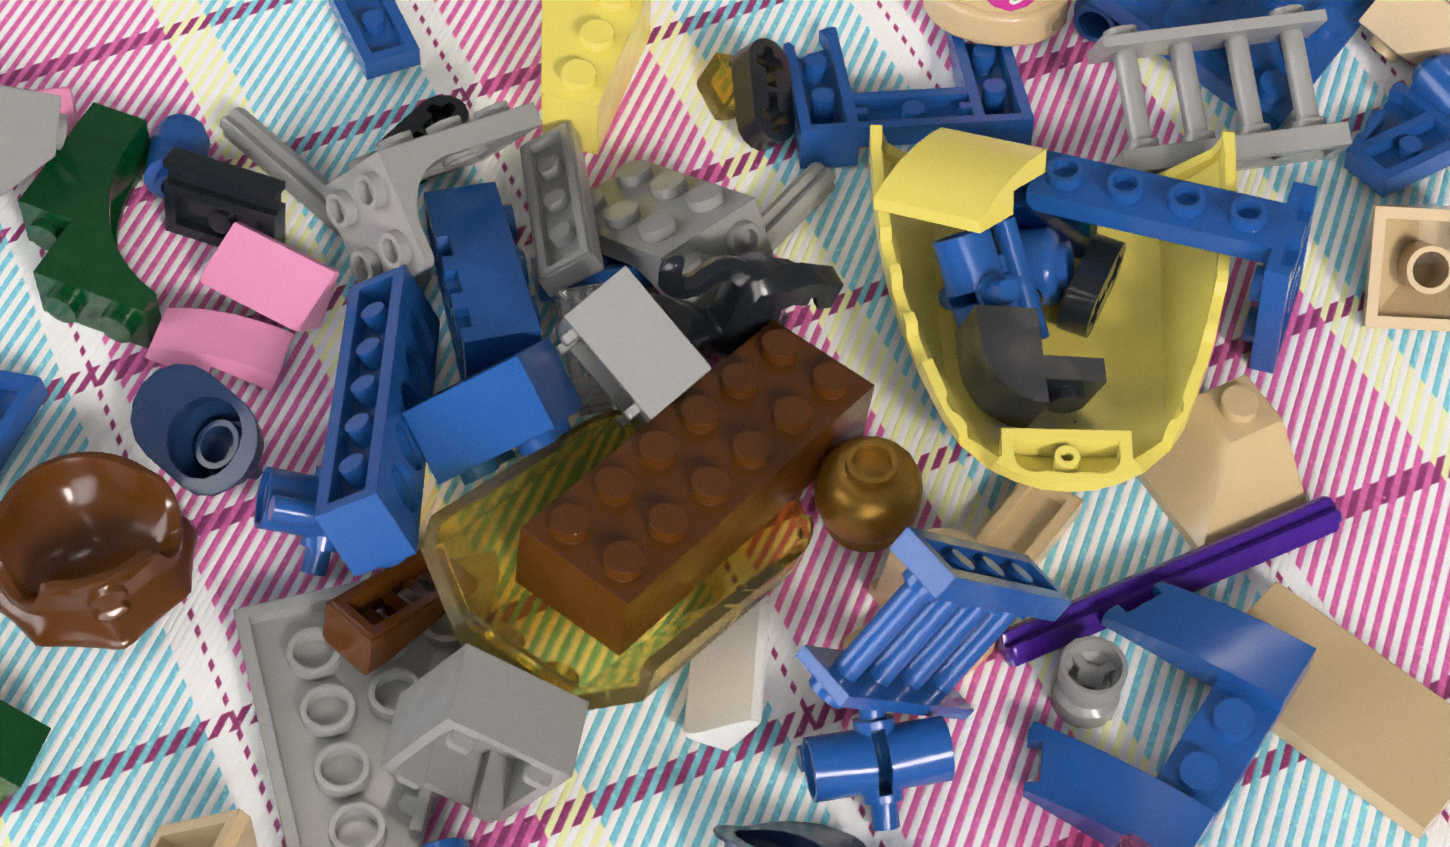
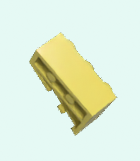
(589, 62)

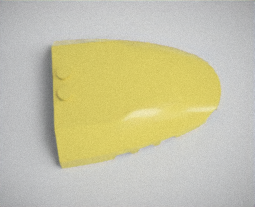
(1150, 333)

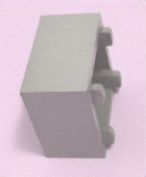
(631, 349)
(484, 734)

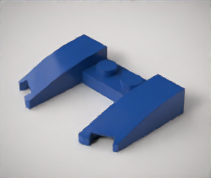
(836, 122)
(1251, 680)

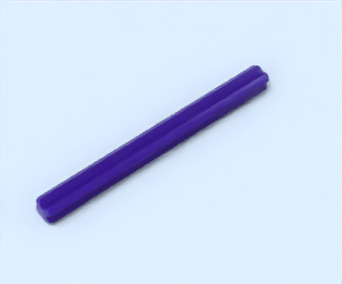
(1187, 571)

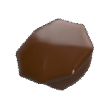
(92, 551)

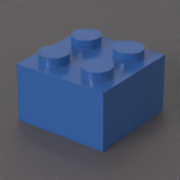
(488, 414)

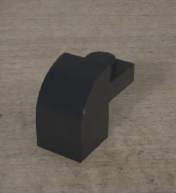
(1008, 373)

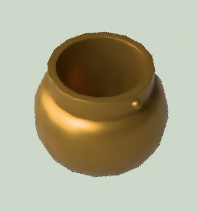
(868, 492)

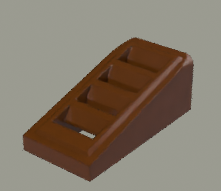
(364, 635)

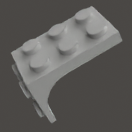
(378, 195)
(663, 212)

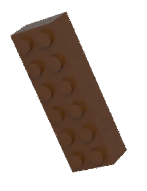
(691, 486)

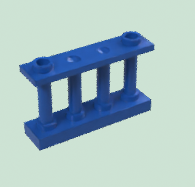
(933, 627)

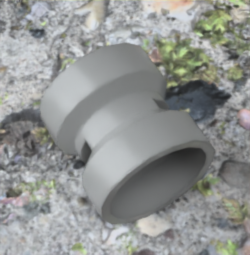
(1089, 682)

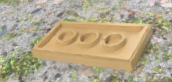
(1363, 717)

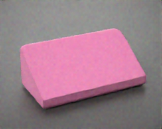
(271, 278)

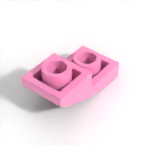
(221, 341)

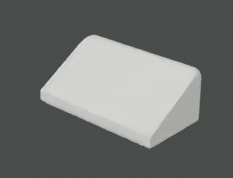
(728, 683)

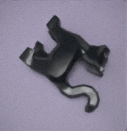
(750, 295)

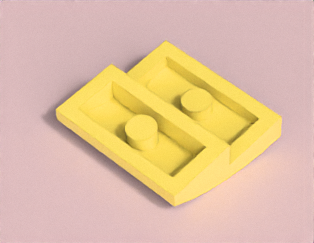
(960, 179)

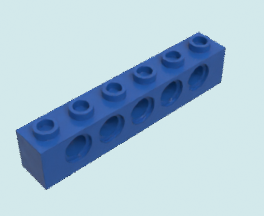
(370, 459)

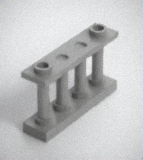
(1256, 144)

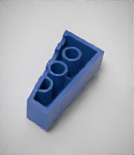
(480, 275)

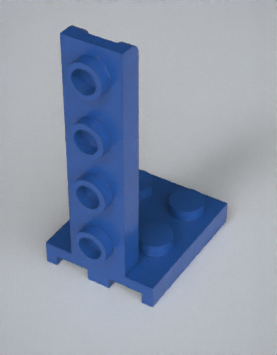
(1195, 218)

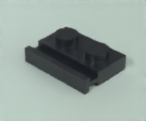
(210, 195)

